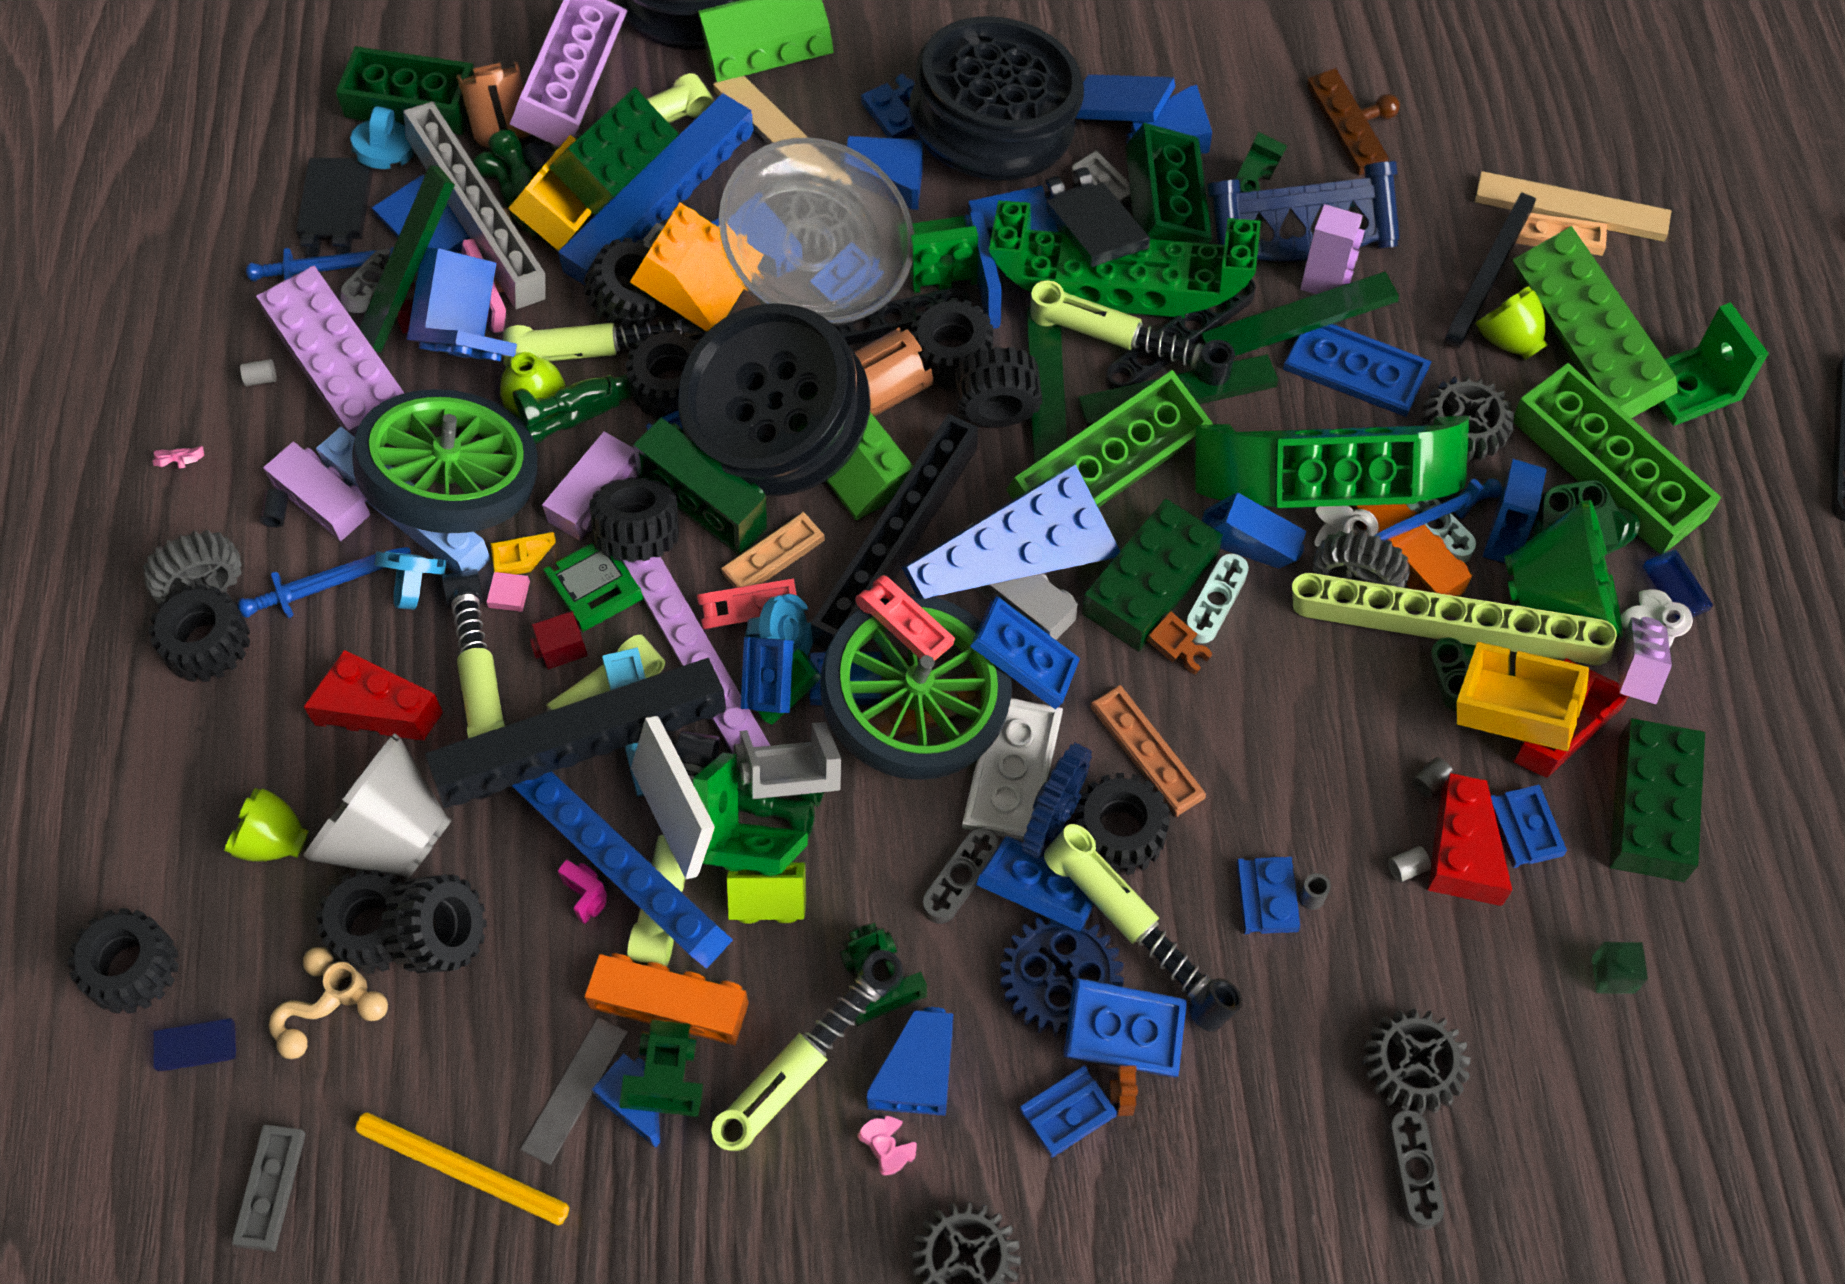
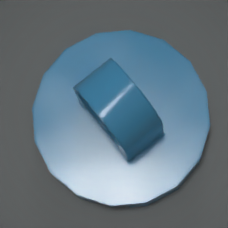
(381, 140)
(408, 575)
(783, 619)

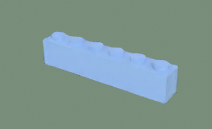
(460, 550)

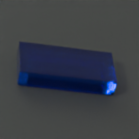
(1676, 580)
(194, 1045)

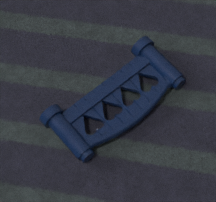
(1371, 195)

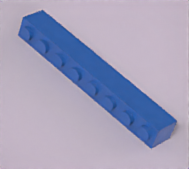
(662, 183)
(626, 867)

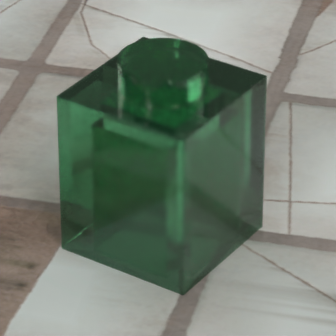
(1619, 967)

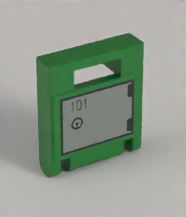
(587, 576)

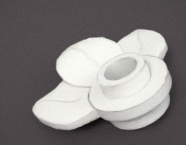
(1344, 519)
(1659, 606)

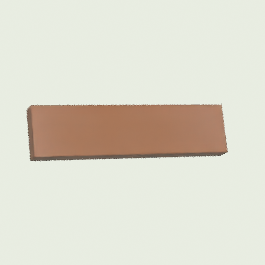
(1148, 750)

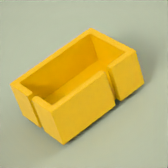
(550, 205)
(1532, 706)

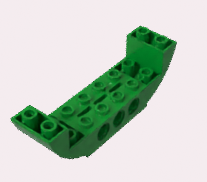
(1157, 281)
(1333, 464)

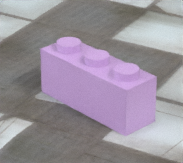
(1333, 250)
(603, 463)
(318, 490)
(1644, 659)

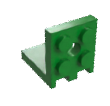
(943, 253)
(1717, 368)
(738, 844)

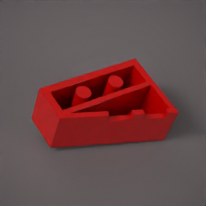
(372, 699)
(1599, 706)
(1468, 845)

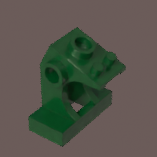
(1260, 162)
(863, 943)
(662, 1087)

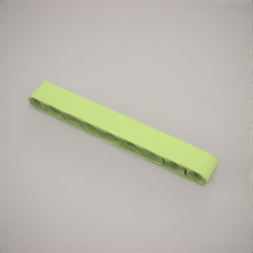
(1465, 628)

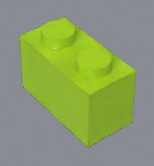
(767, 897)

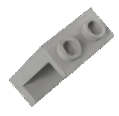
(790, 767)

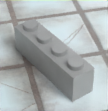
(1037, 601)

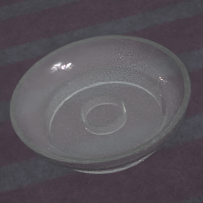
(816, 229)

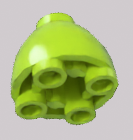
(1516, 324)
(529, 372)
(267, 831)

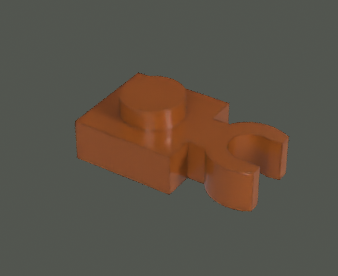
(1175, 639)
(1124, 1090)

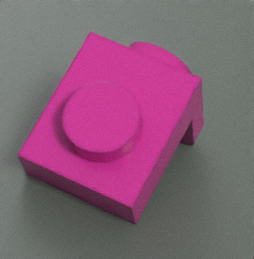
(584, 882)

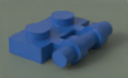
(888, 108)

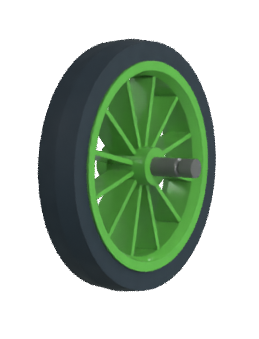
(444, 460)
(914, 688)

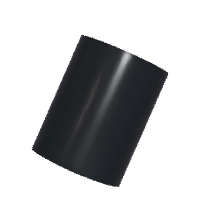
(274, 508)

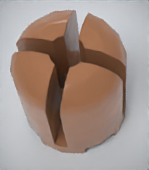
(479, 100)
(893, 369)

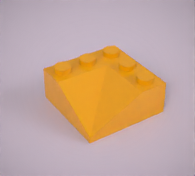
(689, 270)

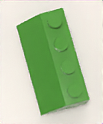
(763, 35)
(871, 473)

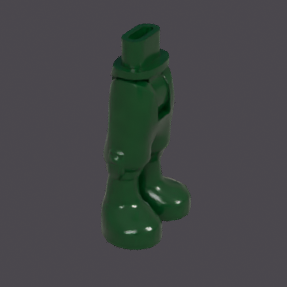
(509, 168)
(570, 404)
(797, 812)

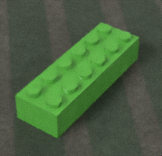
(1595, 323)
(1124, 442)
(1606, 445)

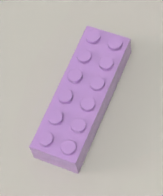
(568, 69)
(328, 347)

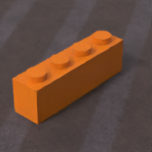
(1430, 562)
(661, 995)

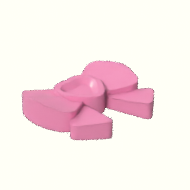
(182, 456)
(877, 1135)

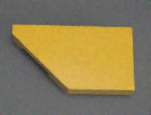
(521, 554)

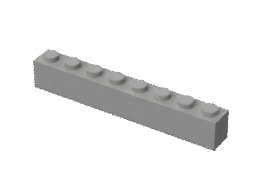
(476, 206)

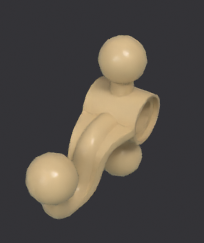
(319, 962)

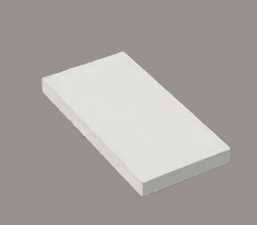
(1013, 770)
(672, 797)

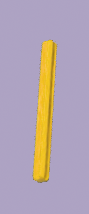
(462, 1168)

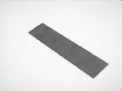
(573, 1091)

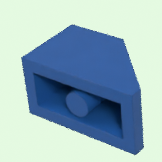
(609, 1092)

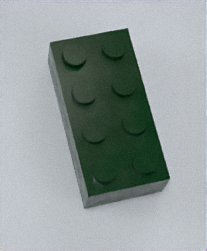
(401, 83)
(614, 150)
(1168, 185)
(703, 491)
(1151, 574)
(1658, 800)

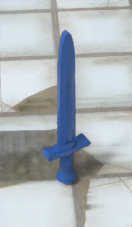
(293, 267)
(1460, 505)
(309, 585)

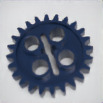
(1057, 800)
(1034, 993)

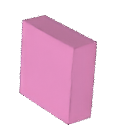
(508, 591)

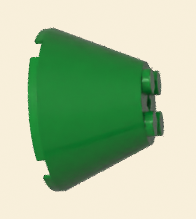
(1566, 569)

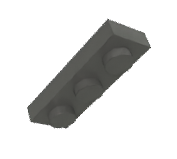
(268, 1188)

